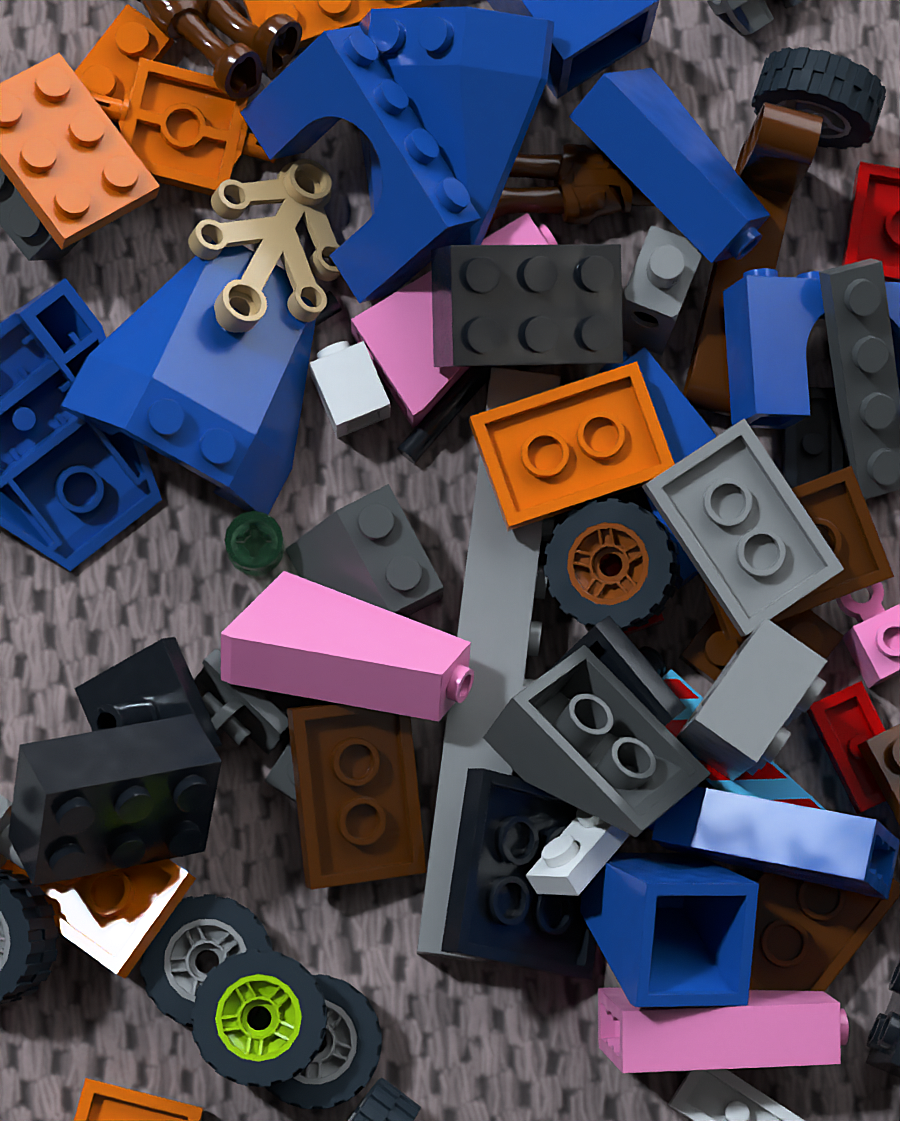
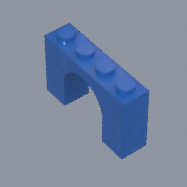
(419, 198)
(767, 344)

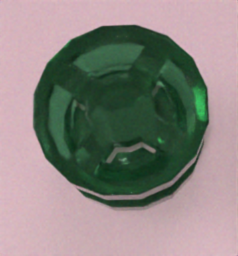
(255, 555)

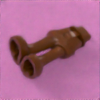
(236, 66)
(583, 189)

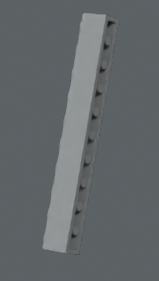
(496, 619)

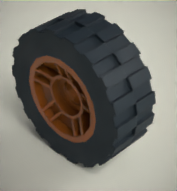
(587, 542)

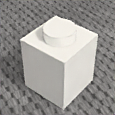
(349, 387)

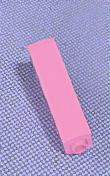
(401, 332)
(344, 652)
(768, 1032)

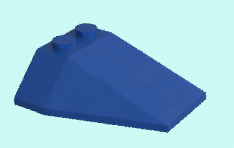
(471, 86)
(204, 393)
(60, 477)

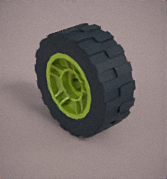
(223, 1025)

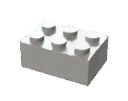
(754, 696)

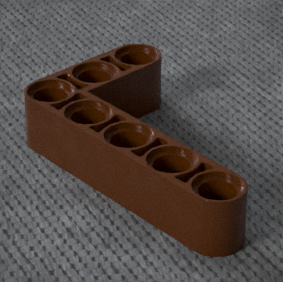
(772, 167)

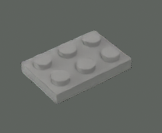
(743, 527)

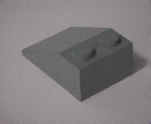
(595, 745)

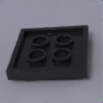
(491, 902)

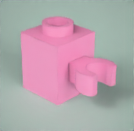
(876, 637)

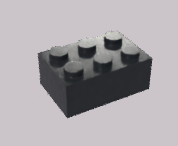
(526, 305)
(113, 798)

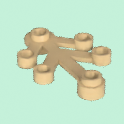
(304, 192)

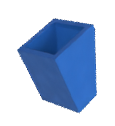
(586, 34)
(674, 928)

